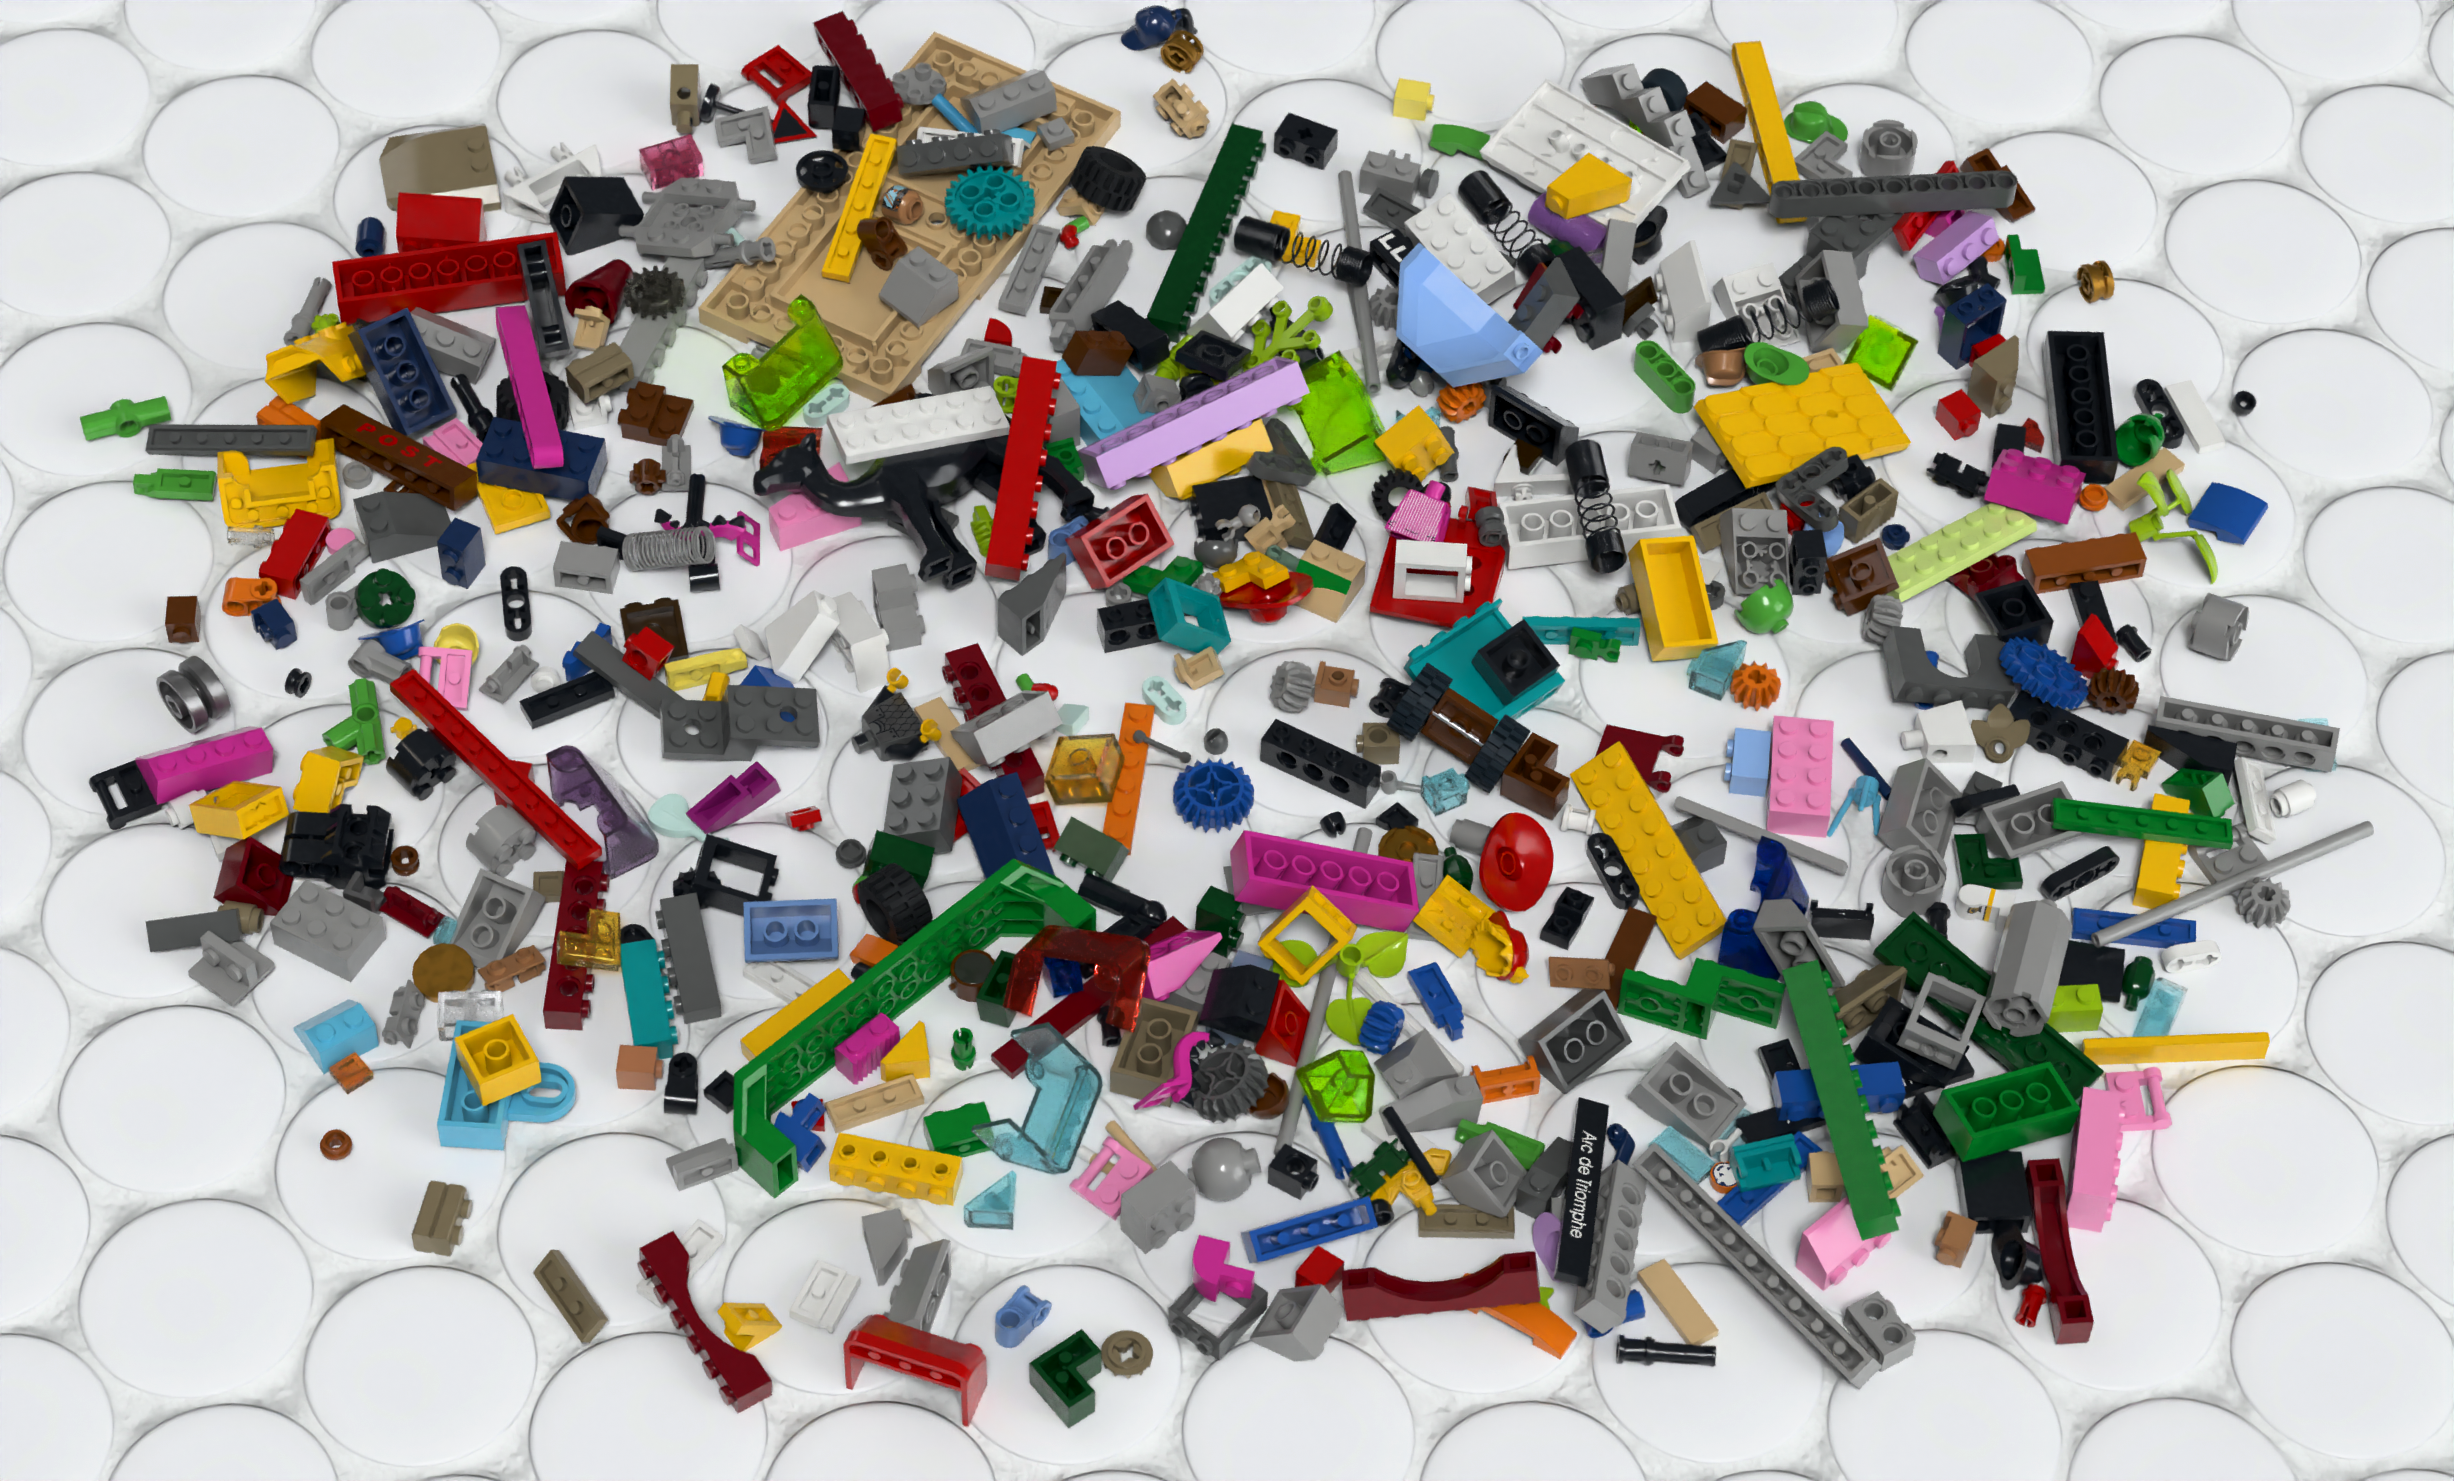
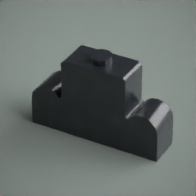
(542, 299)

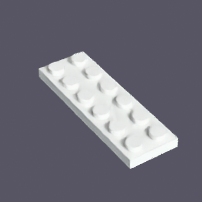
(917, 424)

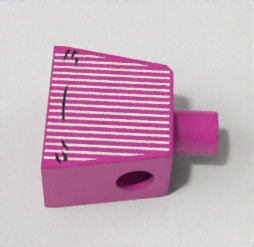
(1421, 515)

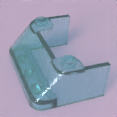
(1059, 1110)

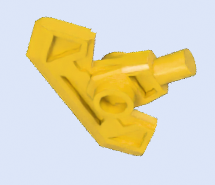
(1412, 1184)

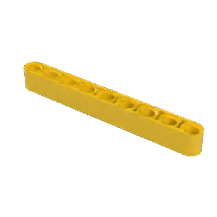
(1764, 116)

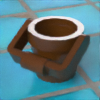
(587, 518)

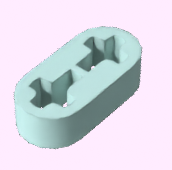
(826, 405)
(1168, 697)

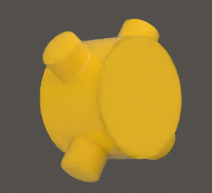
(403, 727)

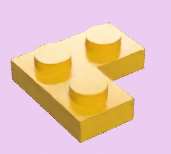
(1293, 222)
(1254, 568)

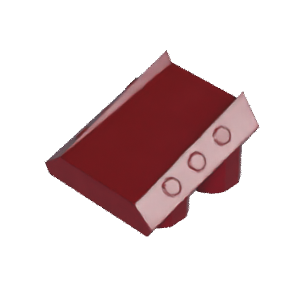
(1987, 574)

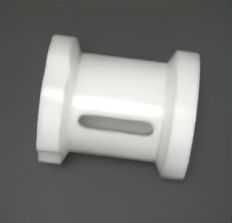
(1578, 820)

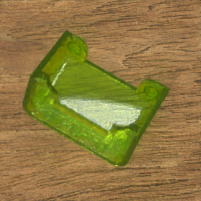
(788, 374)
(1339, 417)

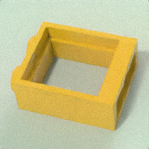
(239, 809)
(1326, 915)

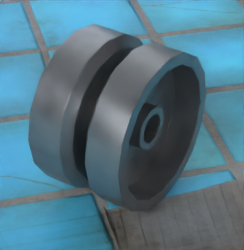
(193, 694)

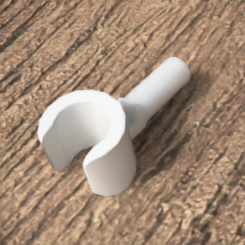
(1724, 1145)

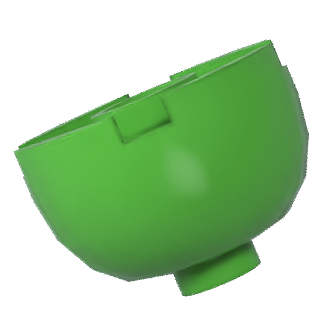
(1767, 609)

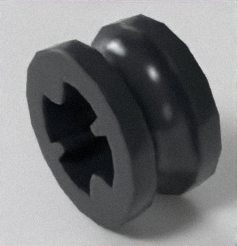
(298, 682)

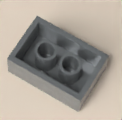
(924, 802)

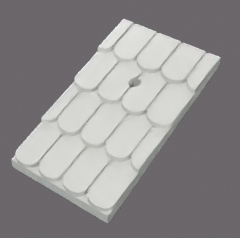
(1559, 129)

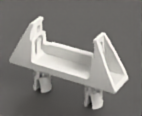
(530, 195)
(1511, 483)

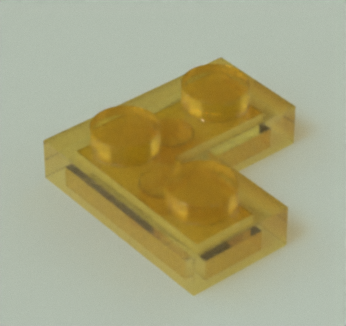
(597, 948)

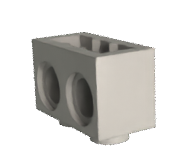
(1874, 1333)

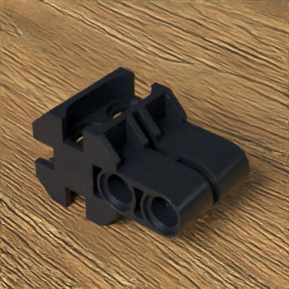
(338, 845)

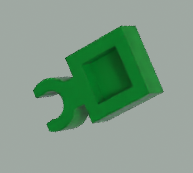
(1590, 645)

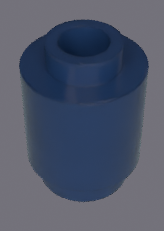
(370, 237)

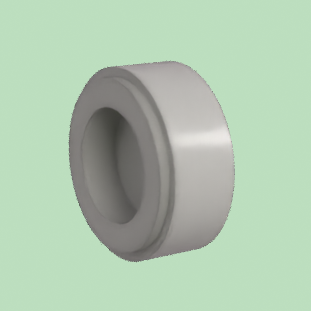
(357, 475)

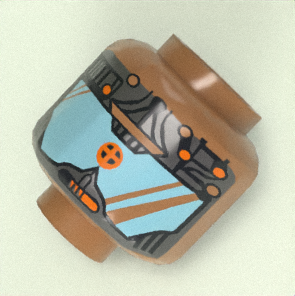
(901, 205)

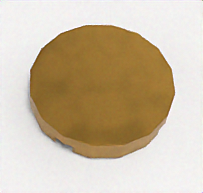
(1405, 842)
(443, 970)

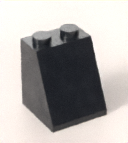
(591, 211)

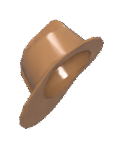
(1722, 366)

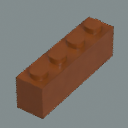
(2082, 561)

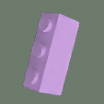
(1956, 247)

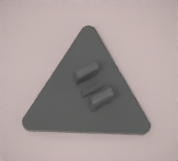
(1738, 188)

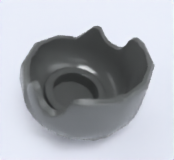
(1165, 229)
(1216, 552)

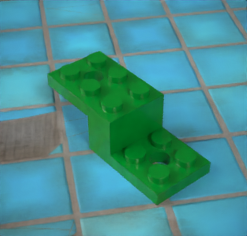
(1707, 991)

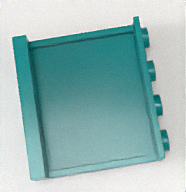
(1454, 654)

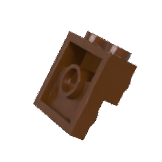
(654, 414)
(1860, 576)

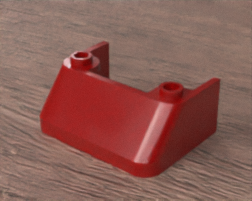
(918, 1355)

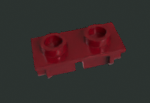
(410, 911)

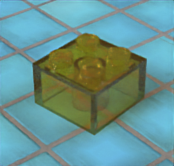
(1084, 769)

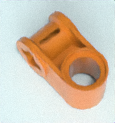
(247, 594)

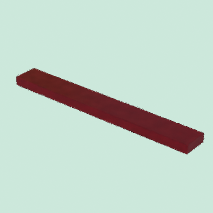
(1073, 1010)

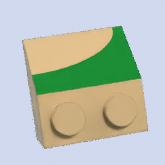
(1335, 579)

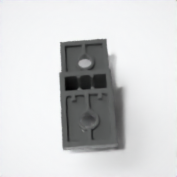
(1841, 234)
(739, 723)

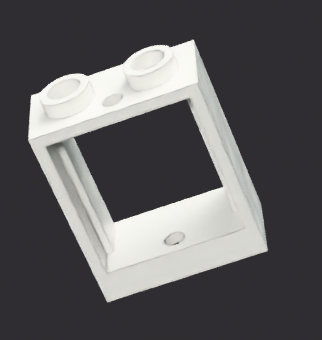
(1431, 557)

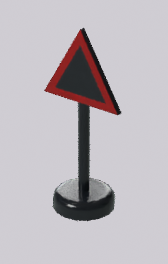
(786, 125)

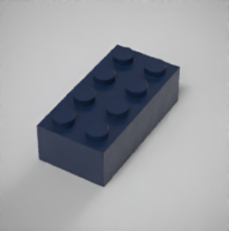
(402, 373)
(507, 462)

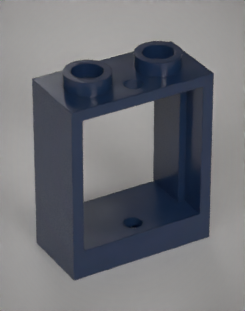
(1981, 306)

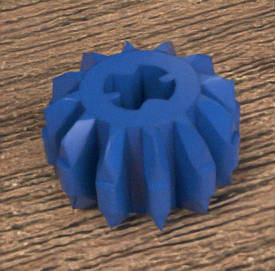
(1381, 1027)

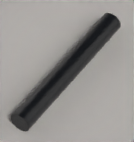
(1410, 1146)

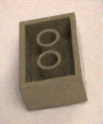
(1147, 1055)

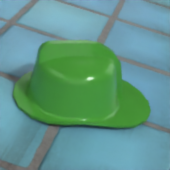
(1811, 120)
(1773, 364)

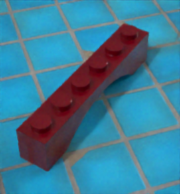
(1376, 1294)
(2065, 1294)
(738, 1373)

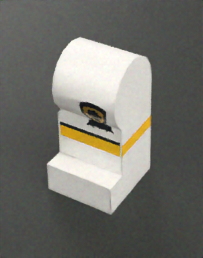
(1984, 904)

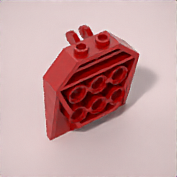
(1485, 579)

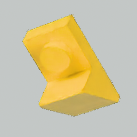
(748, 1323)

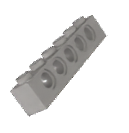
(2255, 734)
(1613, 1248)

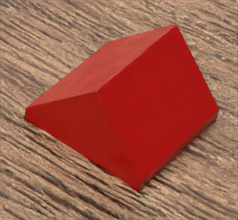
(1284, 1028)

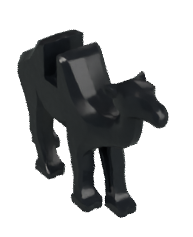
(913, 488)

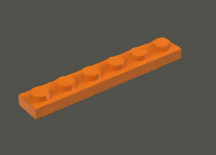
(1123, 809)

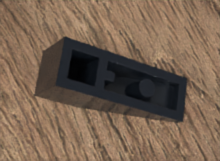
(2192, 750)

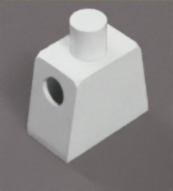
(1942, 735)

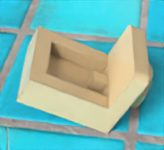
(1075, 204)
(591, 328)
(1199, 668)

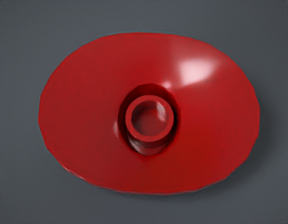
(1268, 604)
(1516, 862)

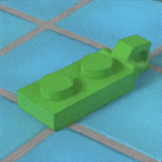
(177, 484)
(1522, 1147)

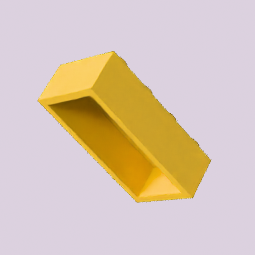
(1672, 597)

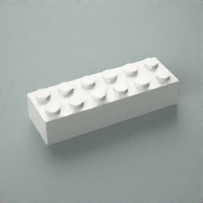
(1551, 532)

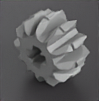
(1384, 307)
(1881, 615)
(1292, 686)
(2264, 902)

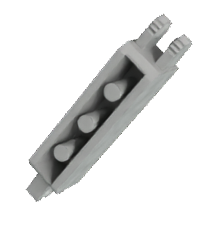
(1088, 290)

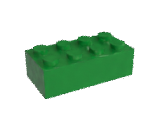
(2006, 1111)

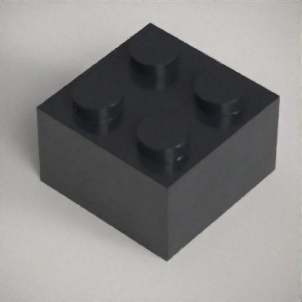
(1515, 662)

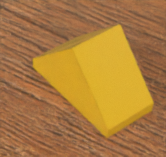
(908, 1056)

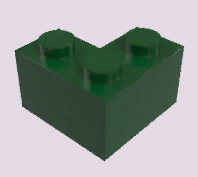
(1063, 1375)

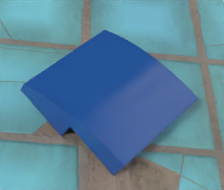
(2228, 513)

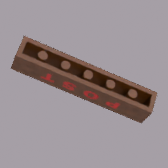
(400, 457)

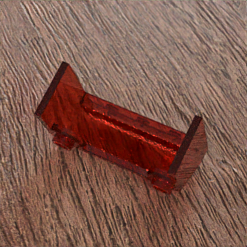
(1119, 969)

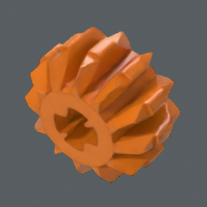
(1461, 401)
(1755, 686)

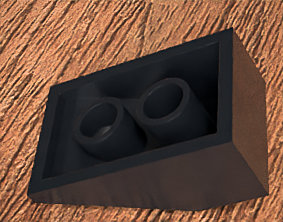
(1881, 1047)

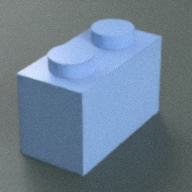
(1749, 762)

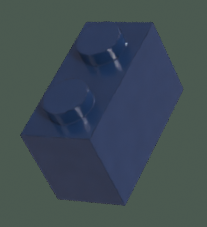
(461, 553)

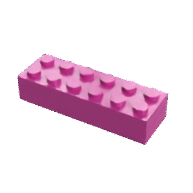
(1361, 885)

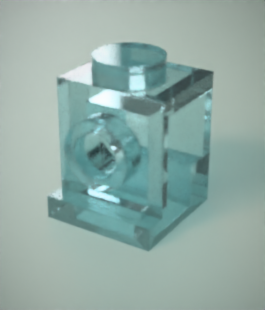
(1444, 791)

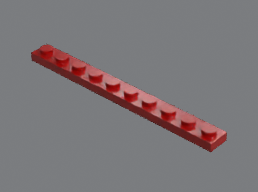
(496, 769)

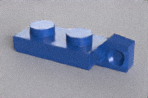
(1438, 999)

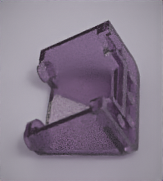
(585, 783)

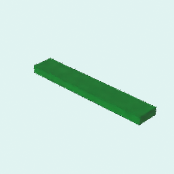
(2141, 823)

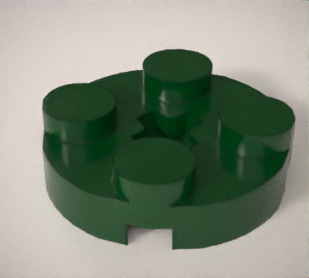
(400, 594)

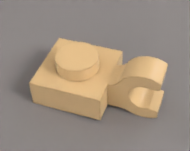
(1268, 531)

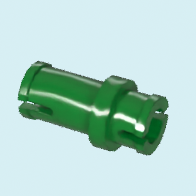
(963, 1051)

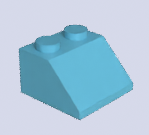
(338, 1034)

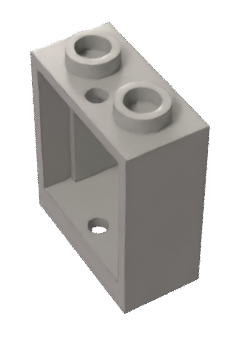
(1943, 1048)

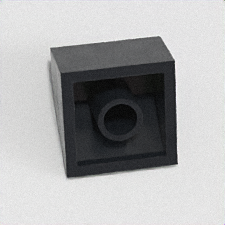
(2016, 612)
(1239, 1001)

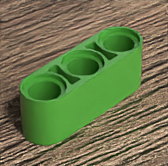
(1664, 376)

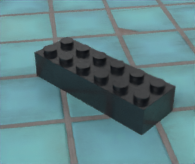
(2080, 403)

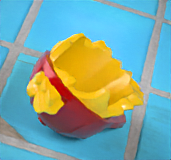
(1500, 949)

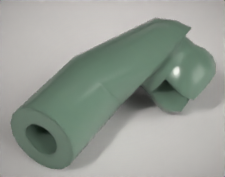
(1282, 557)

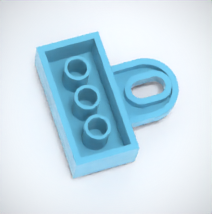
(469, 1124)

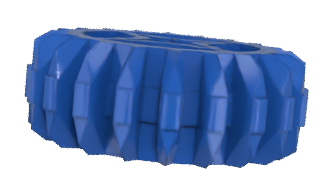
(1197, 803)

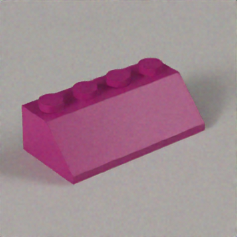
(207, 763)

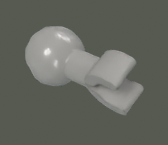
(1245, 517)

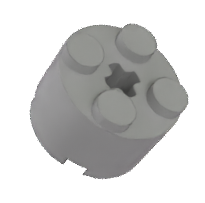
(1887, 149)
(2219, 627)
(502, 839)
(1913, 880)

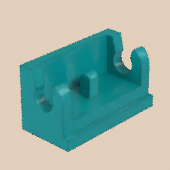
(1765, 1163)

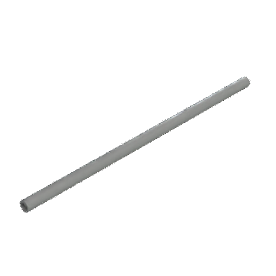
(1313, 1028)

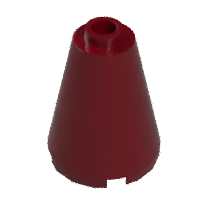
(600, 289)

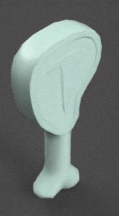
(670, 818)

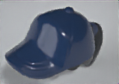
(1155, 25)

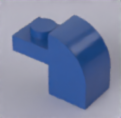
(798, 1130)

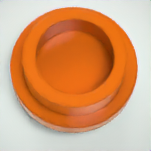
(2093, 497)

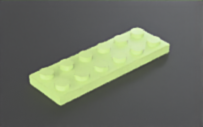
(1957, 547)

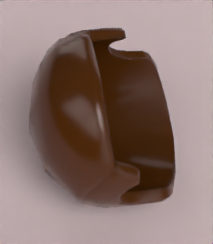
(1275, 1099)

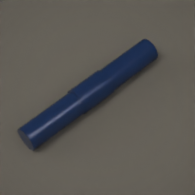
(1865, 766)

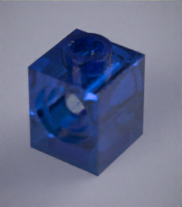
(1062, 976)

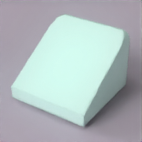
(1073, 718)

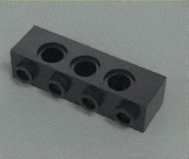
(2070, 736)
(1320, 763)

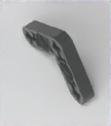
(1289, 461)
(1796, 488)

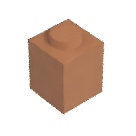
(638, 1067)

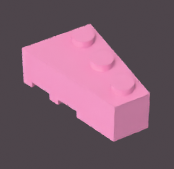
(800, 521)

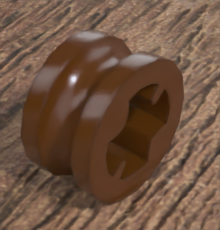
(401, 853)

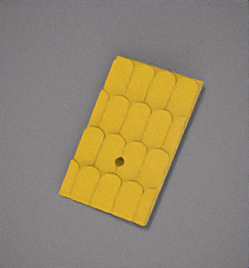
(1780, 426)

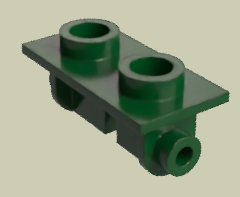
(1386, 1159)

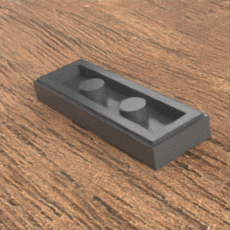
(188, 929)

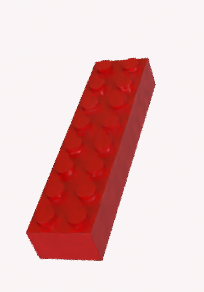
(437, 278)

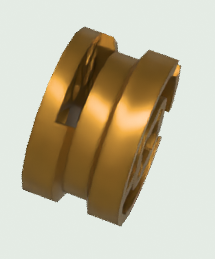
(1180, 52)
(2095, 281)

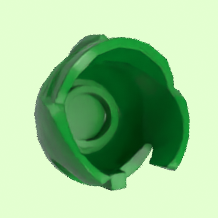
(2139, 438)

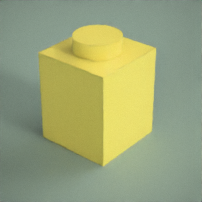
(1412, 99)

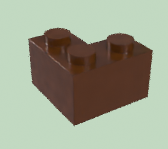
(1532, 778)

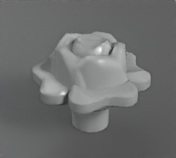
(1208, 584)

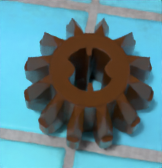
(2113, 690)

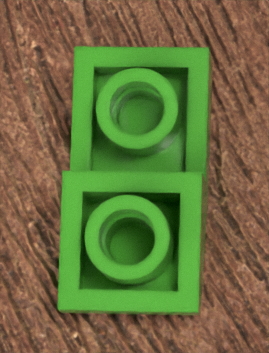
(1452, 137)

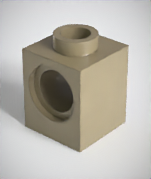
(1378, 744)

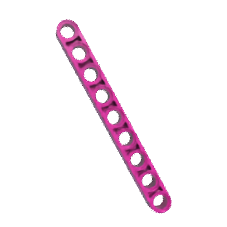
(529, 387)

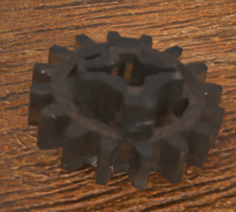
(654, 293)

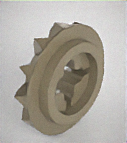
(1122, 1342)

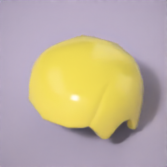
(458, 637)

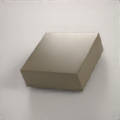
(549, 884)

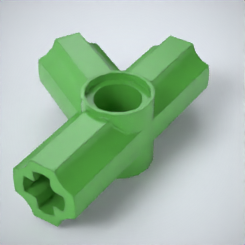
(362, 726)

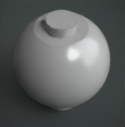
(1223, 1168)

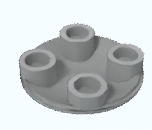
(919, 84)

